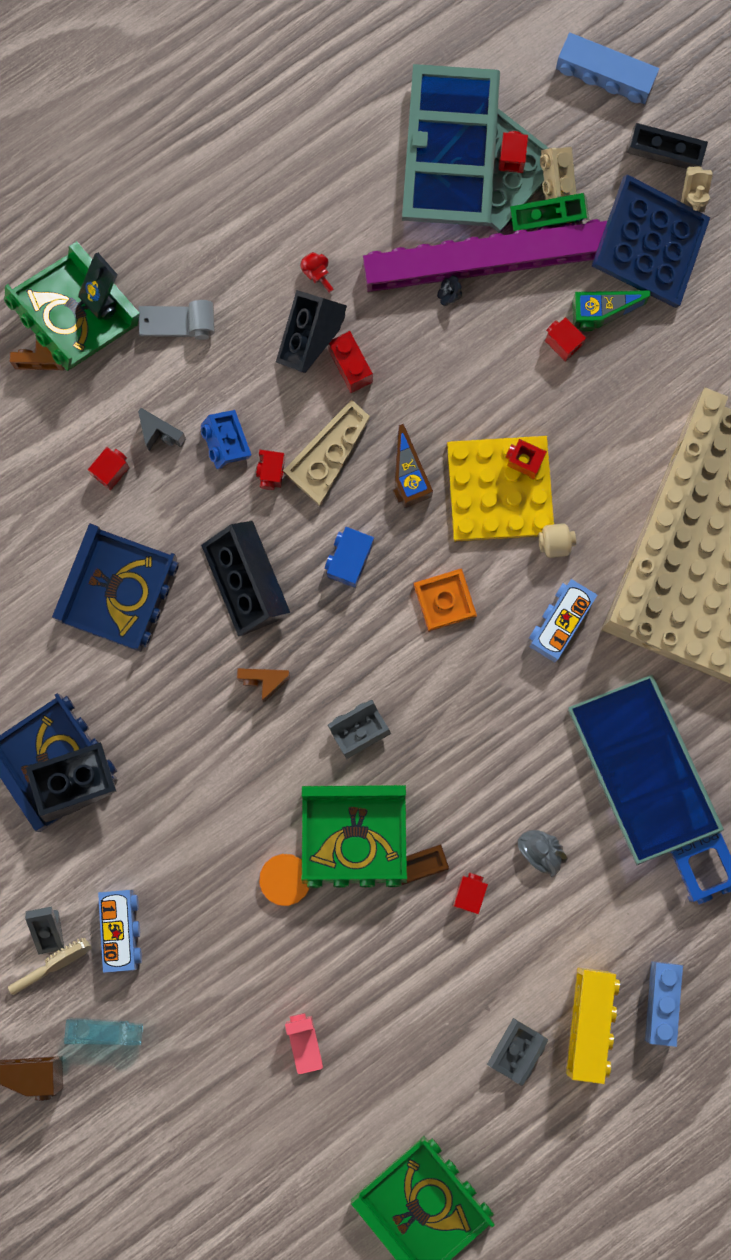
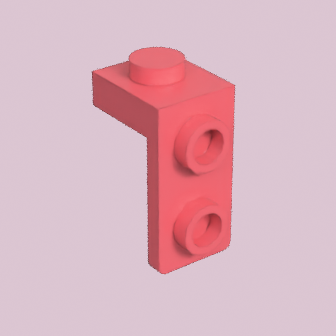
(304, 1043)

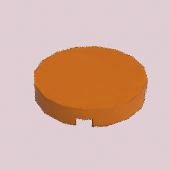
(282, 880)

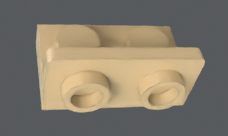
(558, 172)

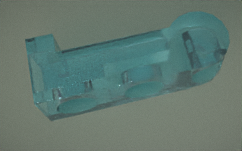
(102, 1032)

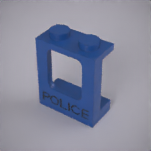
(681, 859)

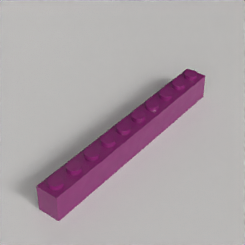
(482, 256)

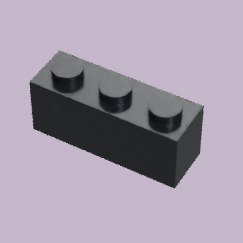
(666, 146)

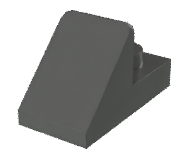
(154, 427)
(45, 929)

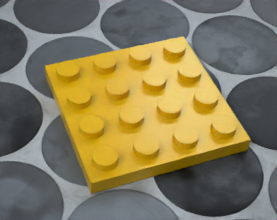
(493, 498)

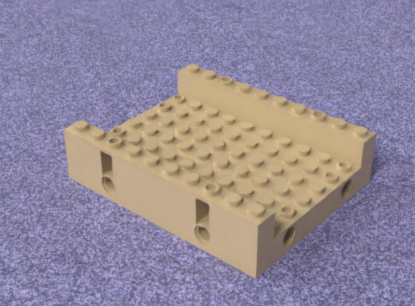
(680, 570)

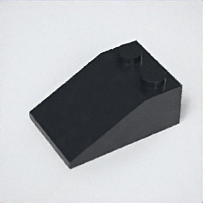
(309, 330)
(70, 781)

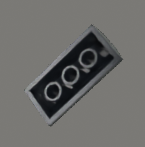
(245, 577)

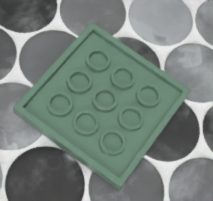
(514, 187)

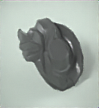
(542, 851)

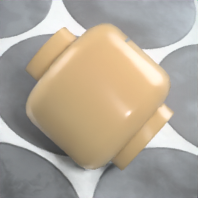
(556, 540)

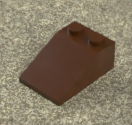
(33, 1076)

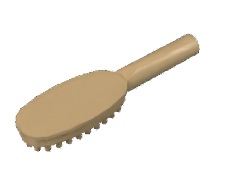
(53, 964)

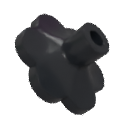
(449, 291)

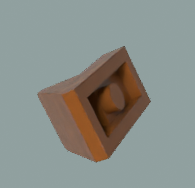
(40, 360)
(271, 679)

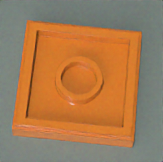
(445, 600)

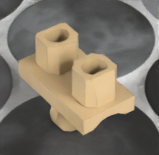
(697, 188)

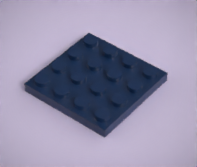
(651, 241)

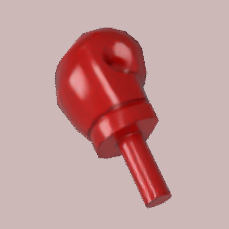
(315, 267)

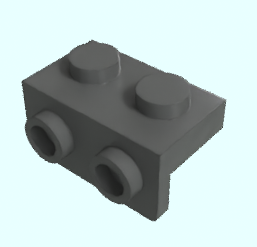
(358, 729)
(518, 1052)

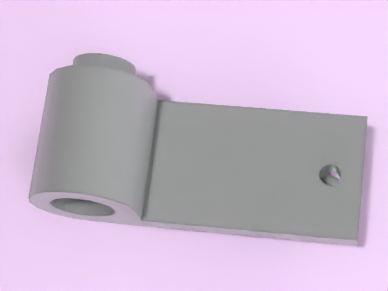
(178, 321)

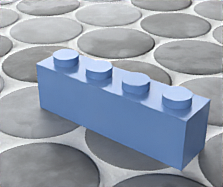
(606, 68)

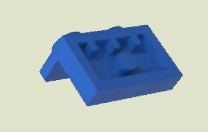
(225, 438)

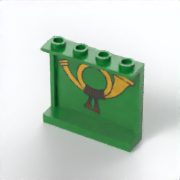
(58, 317)
(354, 835)
(422, 1206)

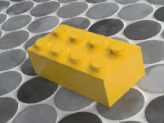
(591, 1025)

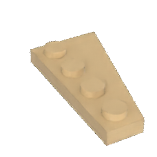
(325, 455)

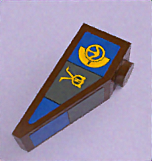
(410, 479)

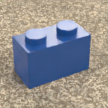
(350, 556)

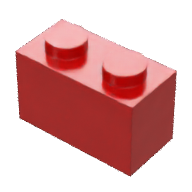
(350, 362)

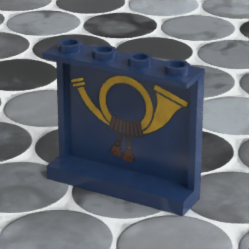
(115, 588)
(37, 738)

